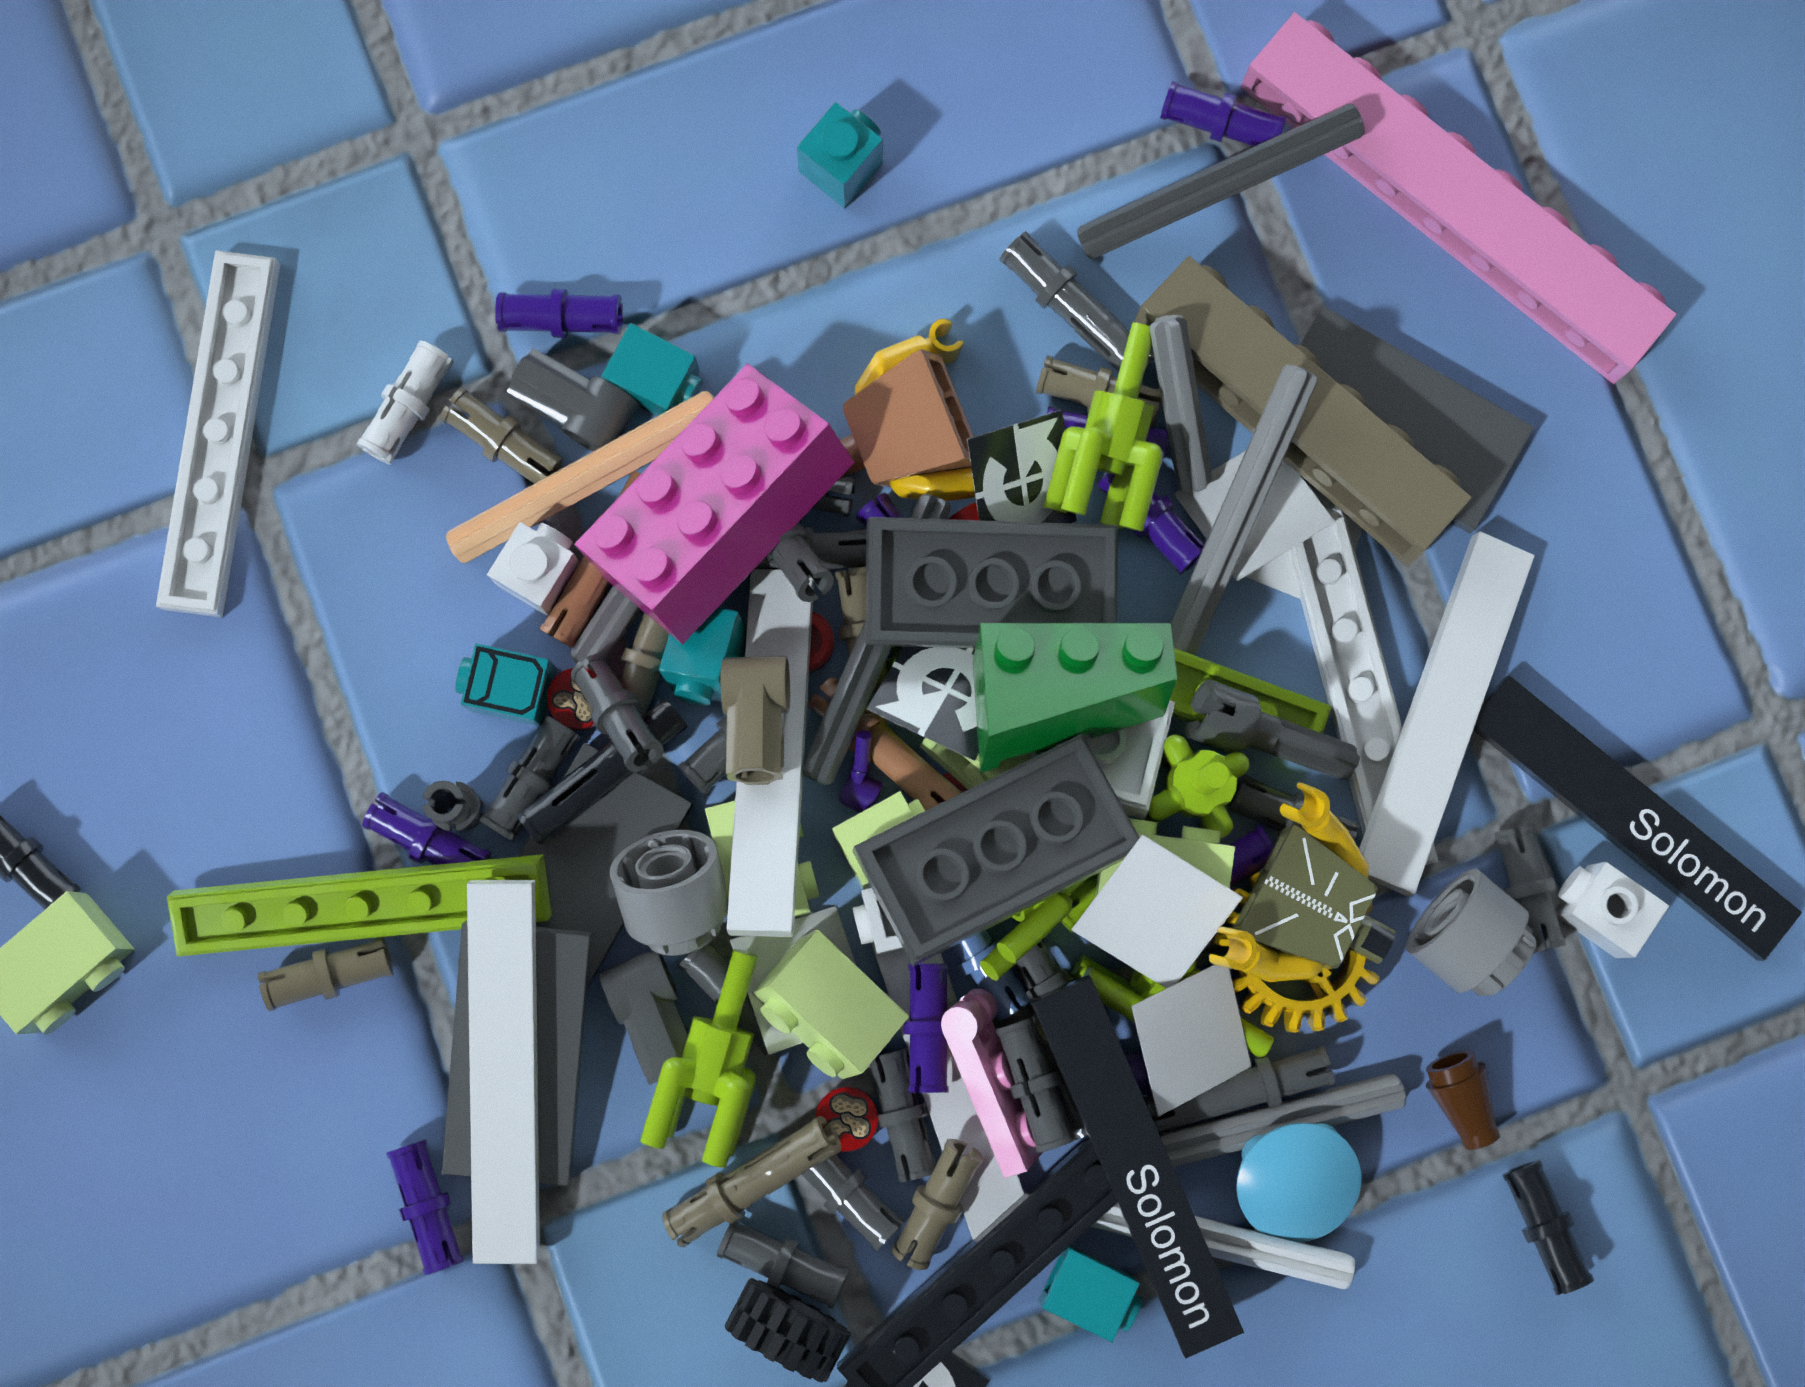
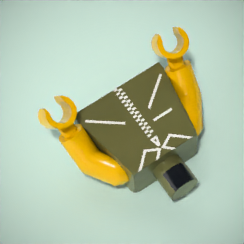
(1307, 902)

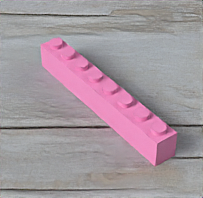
(1463, 201)

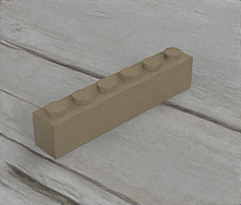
(1339, 443)

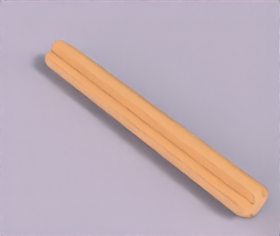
(574, 481)

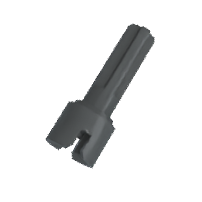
(1237, 722)

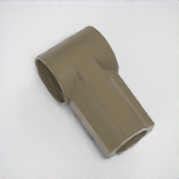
(755, 700)

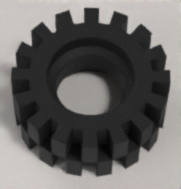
(787, 1330)

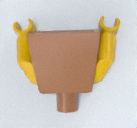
(911, 421)

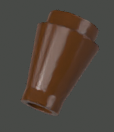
(1464, 1096)

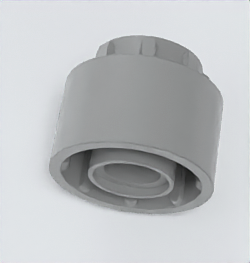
(671, 891)
(1473, 936)

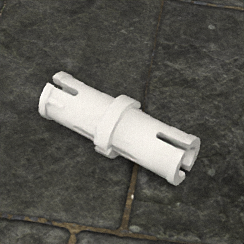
(405, 402)

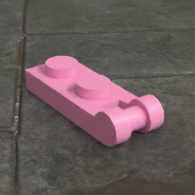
(988, 1079)

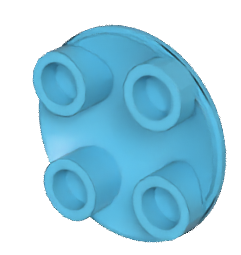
(1298, 1181)

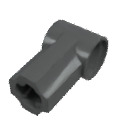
(587, 409)
(644, 1001)

